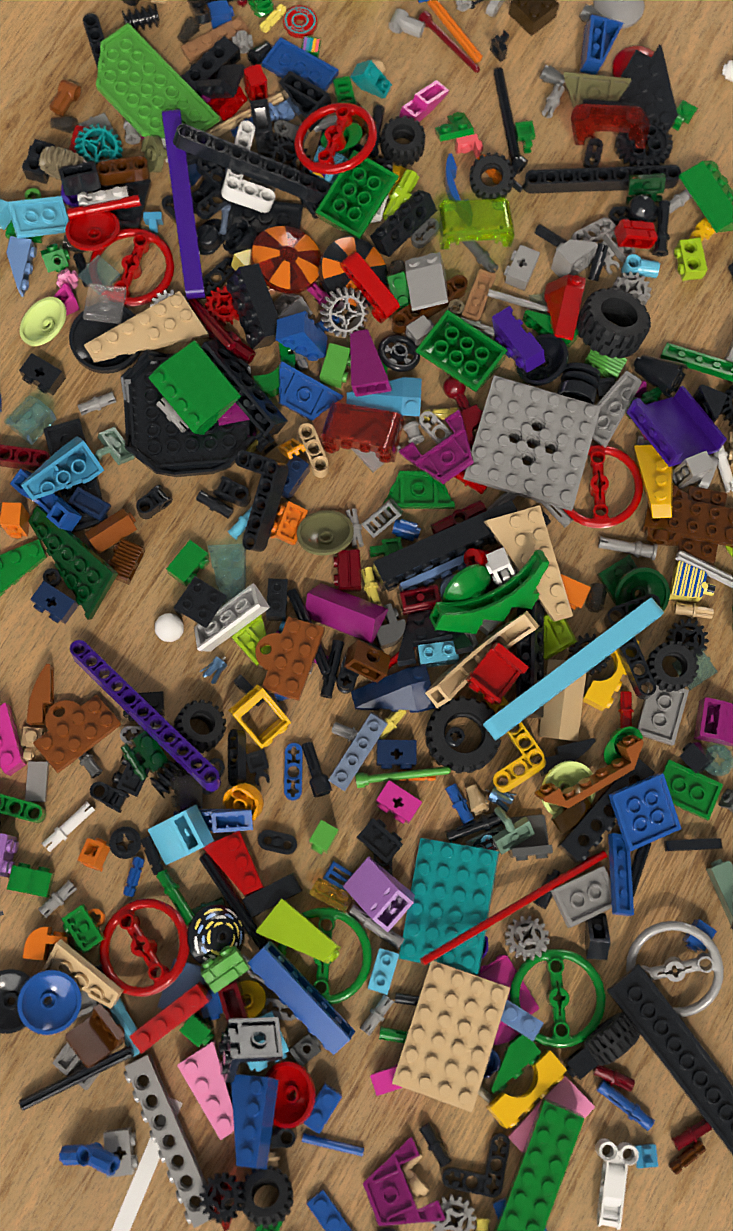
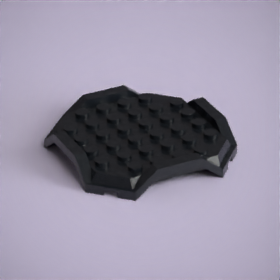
(161, 443)

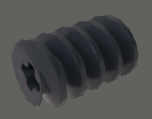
(142, 18)
(163, 782)

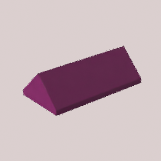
(345, 612)

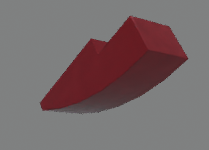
(233, 1001)

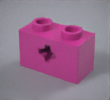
(408, 801)

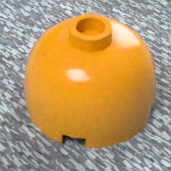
(244, 797)

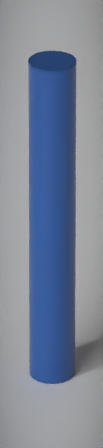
(331, 1144)

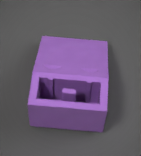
(379, 894)

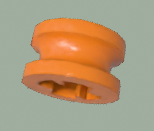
(98, 912)

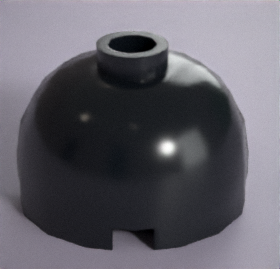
(239, 237)

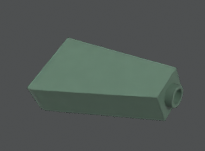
(722, 879)

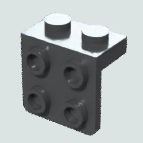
(535, 845)

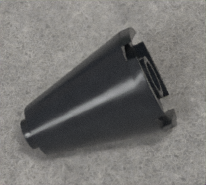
(661, 373)

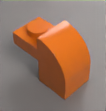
(39, 940)

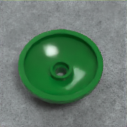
(468, 584)

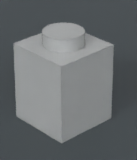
(419, 329)

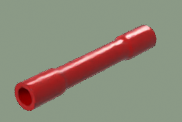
(82, 211)

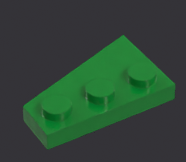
(18, 562)

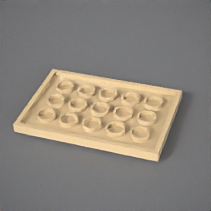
(451, 1036)

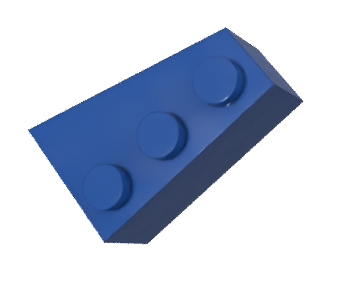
(302, 336)

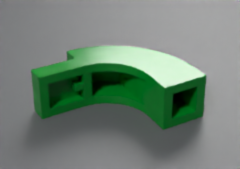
(270, 382)

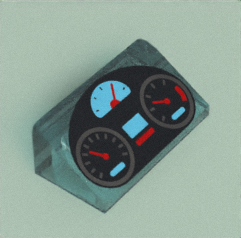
(485, 840)

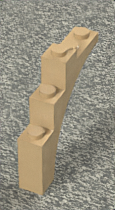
(455, 676)

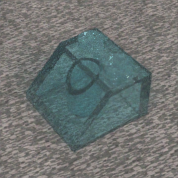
(30, 419)

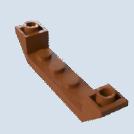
(629, 750)

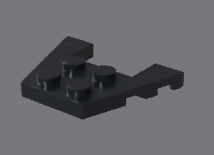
(421, 631)

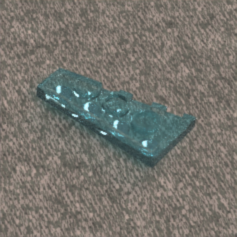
(229, 568)

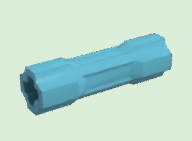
(122, 1017)

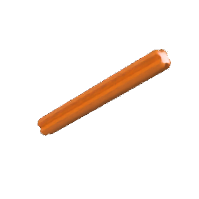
(455, 30)

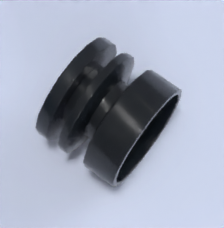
(580, 382)

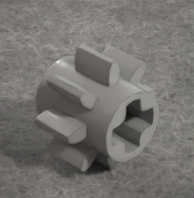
(243, 41)

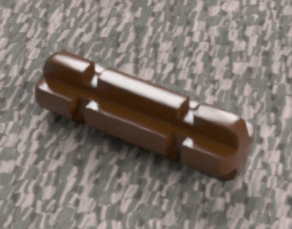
(687, 1157)

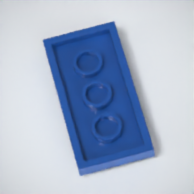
(288, 57)

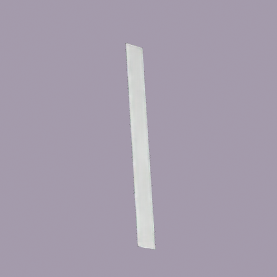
(141, 1179)

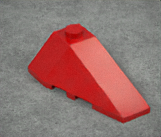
(564, 303)

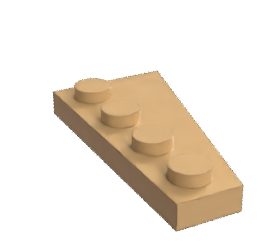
(84, 974)

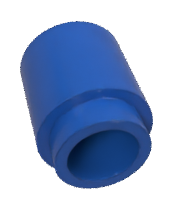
(406, 529)

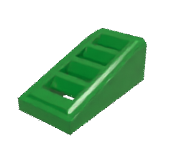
(344, 85)

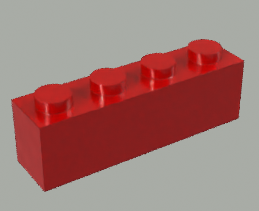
(170, 1017)

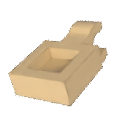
(30, 735)

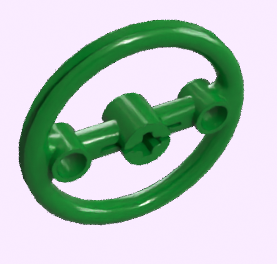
(334, 914)
(559, 1008)

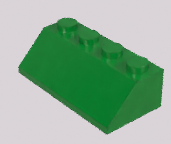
(711, 194)

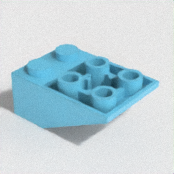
(181, 835)

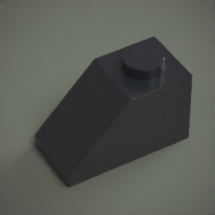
(597, 937)

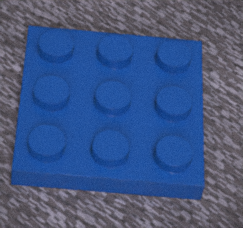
(645, 811)

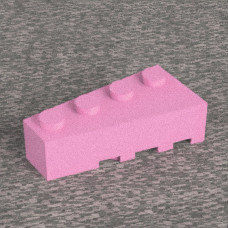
(209, 1087)

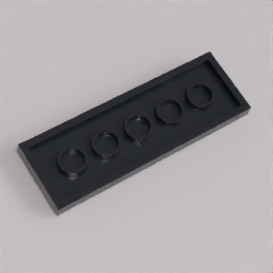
(56, 438)

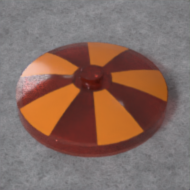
(286, 259)

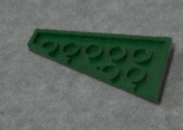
(77, 564)

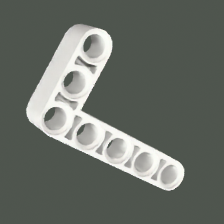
(243, 191)

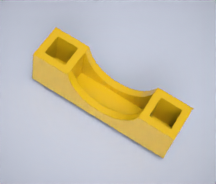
(600, 692)
(545, 1072)

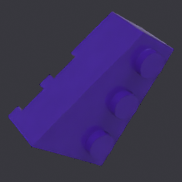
(520, 345)

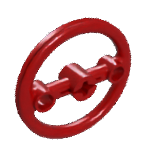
(335, 138)
(132, 266)
(605, 521)
(150, 948)

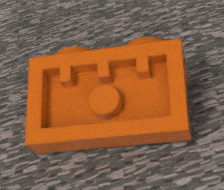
(287, 522)

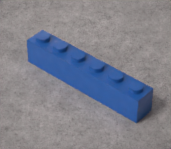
(301, 997)

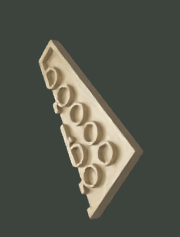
(522, 535)

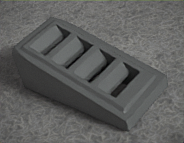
(394, 507)

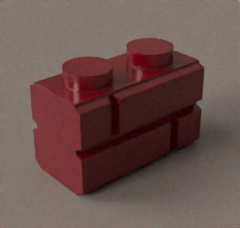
(348, 570)
(419, 599)

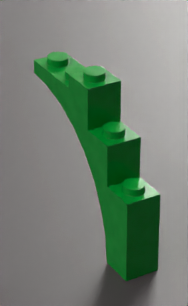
(495, 605)

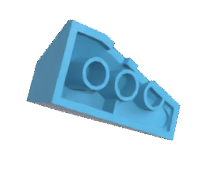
(403, 398)
(67, 467)

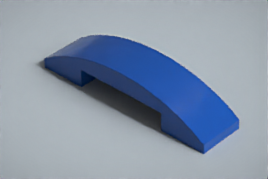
(450, 174)

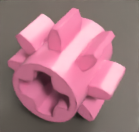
(69, 277)

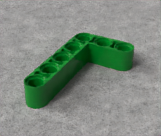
(25, 810)

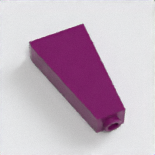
(366, 367)

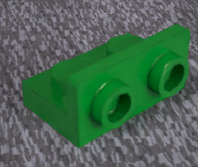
(83, 929)

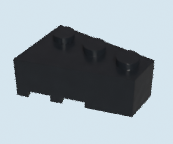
(303, 96)

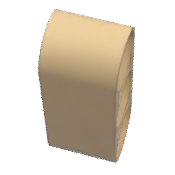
(313, 458)

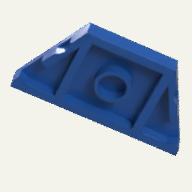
(303, 393)

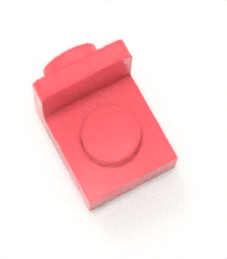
(468, 144)

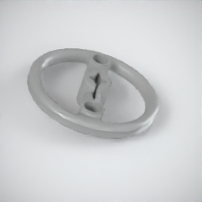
(683, 967)

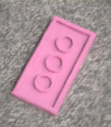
(564, 1094)

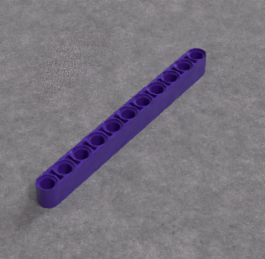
(183, 208)
(148, 721)

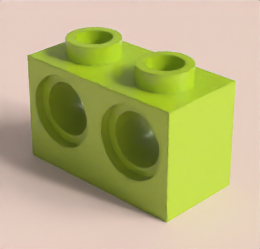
(694, 259)

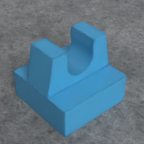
(153, 219)
(647, 1156)

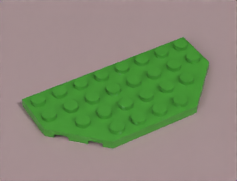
(145, 85)

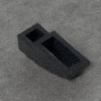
(262, 124)
(566, 752)

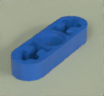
(300, 766)

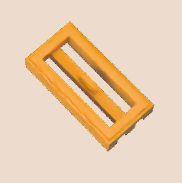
(289, 450)

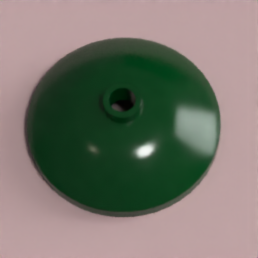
(647, 582)

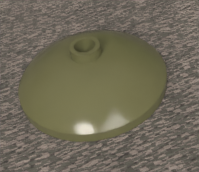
(325, 532)

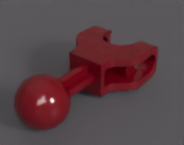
(471, 414)

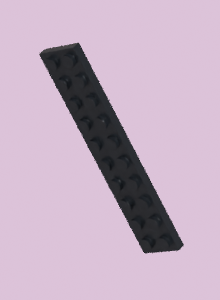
(677, 1050)

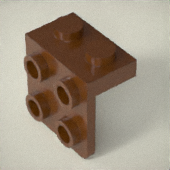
(95, 1036)

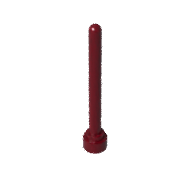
(427, 18)

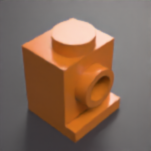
(94, 854)

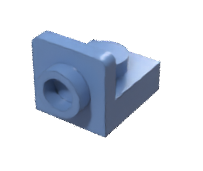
(281, 112)

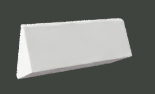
(231, 618)

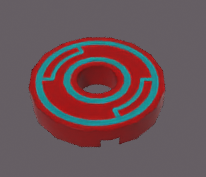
(300, 13)

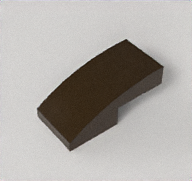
(568, 817)

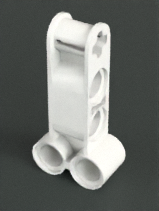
(613, 1182)

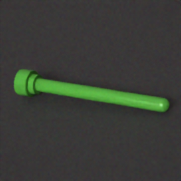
(364, 779)

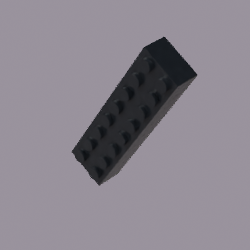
(437, 548)

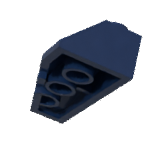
(397, 692)

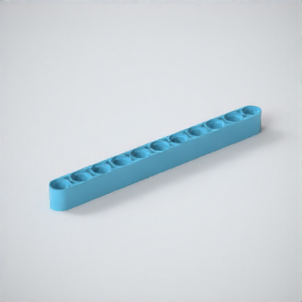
(573, 668)

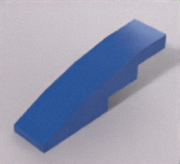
(226, 819)

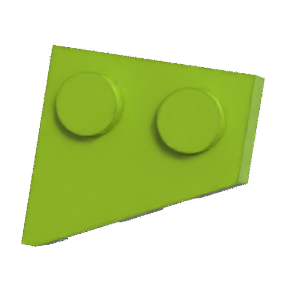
(249, 636)
(556, 636)

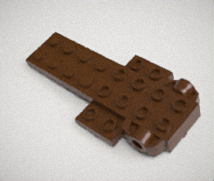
(696, 523)

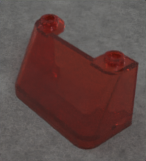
(590, 118)

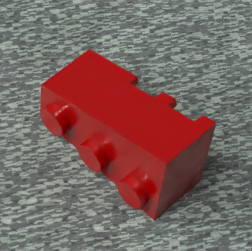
(236, 862)

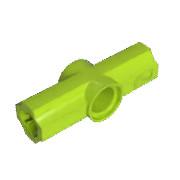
(401, 192)

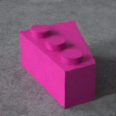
(10, 750)

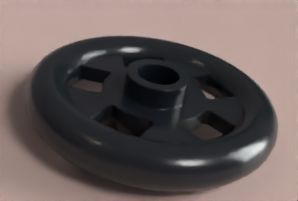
(398, 353)

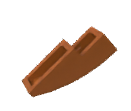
(41, 697)

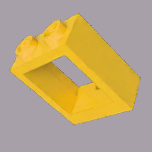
(247, 703)

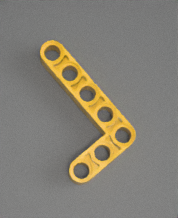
(526, 755)

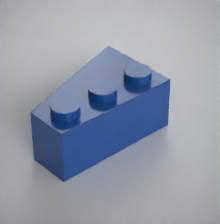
(597, 42)

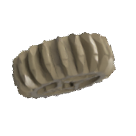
(54, 158)

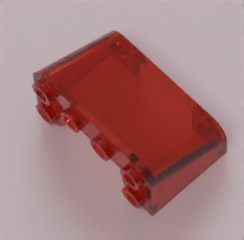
(362, 429)

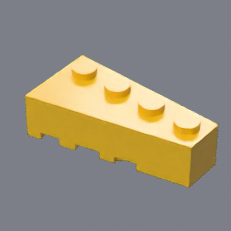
(656, 479)

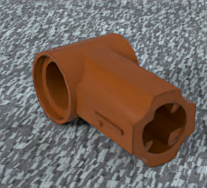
(66, 95)

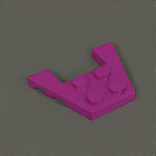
(447, 457)
(392, 1196)

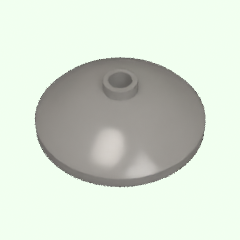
(621, 10)

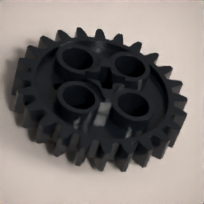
(657, 147)

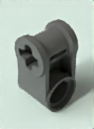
(289, 130)

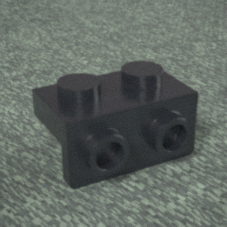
(380, 840)

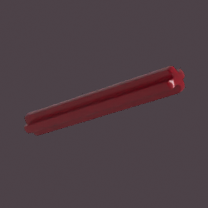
(212, 324)

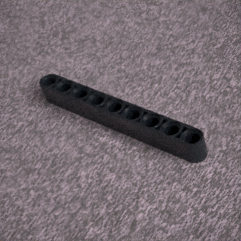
(250, 164)
(593, 176)

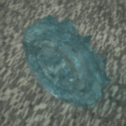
(726, 766)

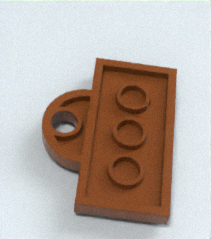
(290, 657)
(74, 731)

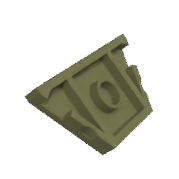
(594, 87)

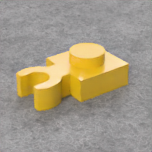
(702, 230)

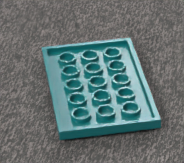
(451, 896)

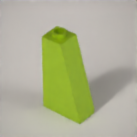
(294, 930)

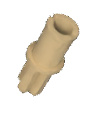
(693, 610)

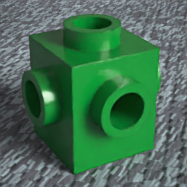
(55, 258)

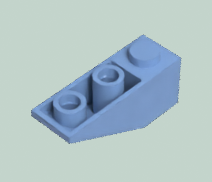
(20, 256)

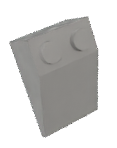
(426, 281)

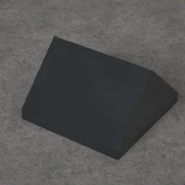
(710, 401)

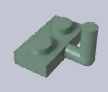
(113, 444)
(513, 834)

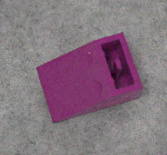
(714, 721)

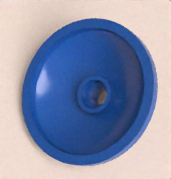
(56, 1015)

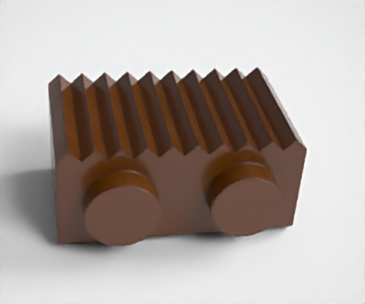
(126, 560)

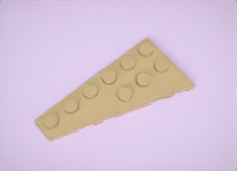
(154, 328)

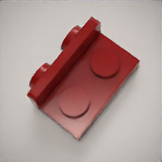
(228, 107)

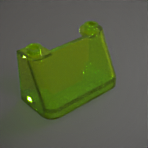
(475, 221)

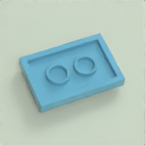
(38, 216)

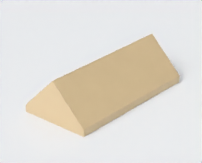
(564, 710)

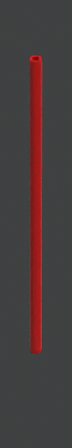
(512, 908)

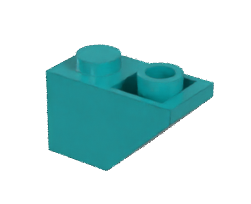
(371, 79)

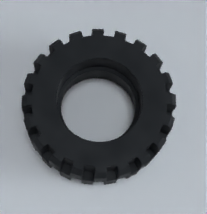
(620, 308)
(443, 752)

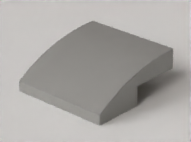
(69, 1063)

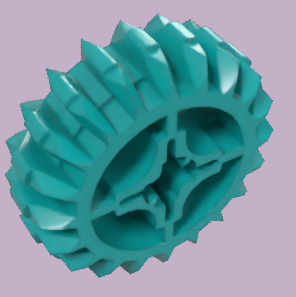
(105, 151)

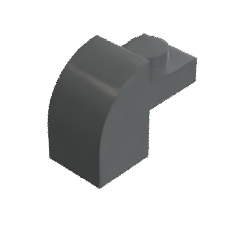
(391, 633)

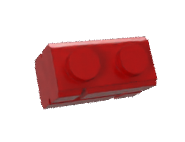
(255, 83)
(635, 234)

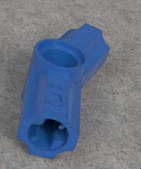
(91, 1155)

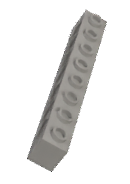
(182, 1147)

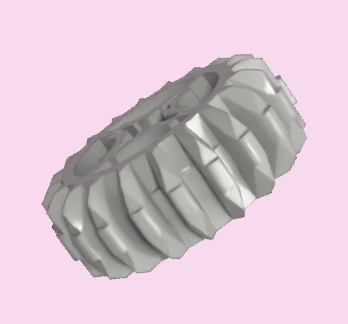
(344, 304)

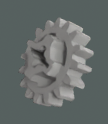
(632, 282)
(520, 931)
(461, 1214)

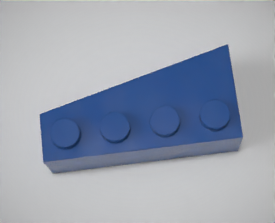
(253, 1118)

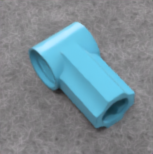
(643, 267)

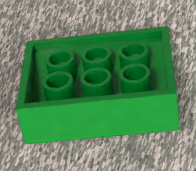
(356, 197)
(462, 351)
(195, 387)

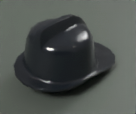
(209, 237)

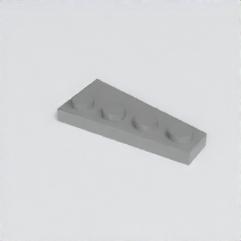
(614, 407)

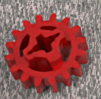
(224, 308)

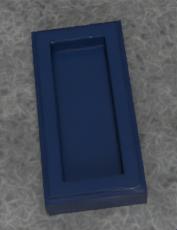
(89, 504)

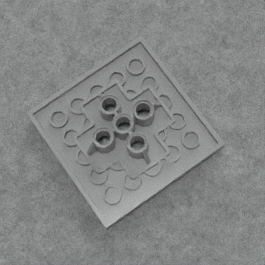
(564, 427)

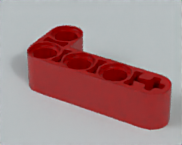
(371, 287)

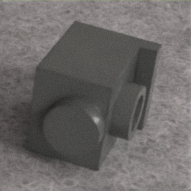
(297, 1049)

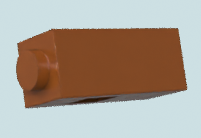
(111, 530)

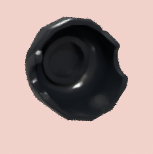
(641, 208)

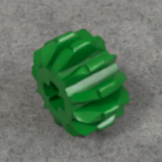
(261, 7)

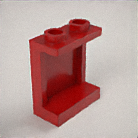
(496, 673)

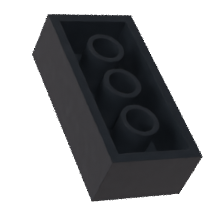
(253, 305)

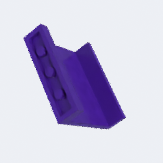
(677, 427)

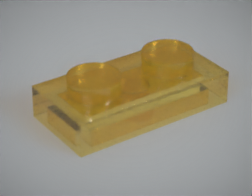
(331, 895)

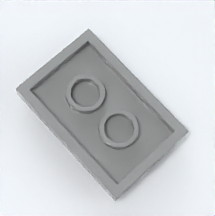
(662, 715)
(584, 897)

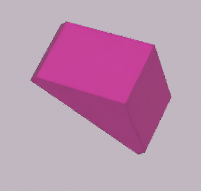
(67, 297)

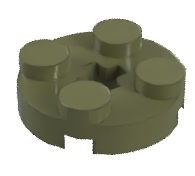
(154, 153)

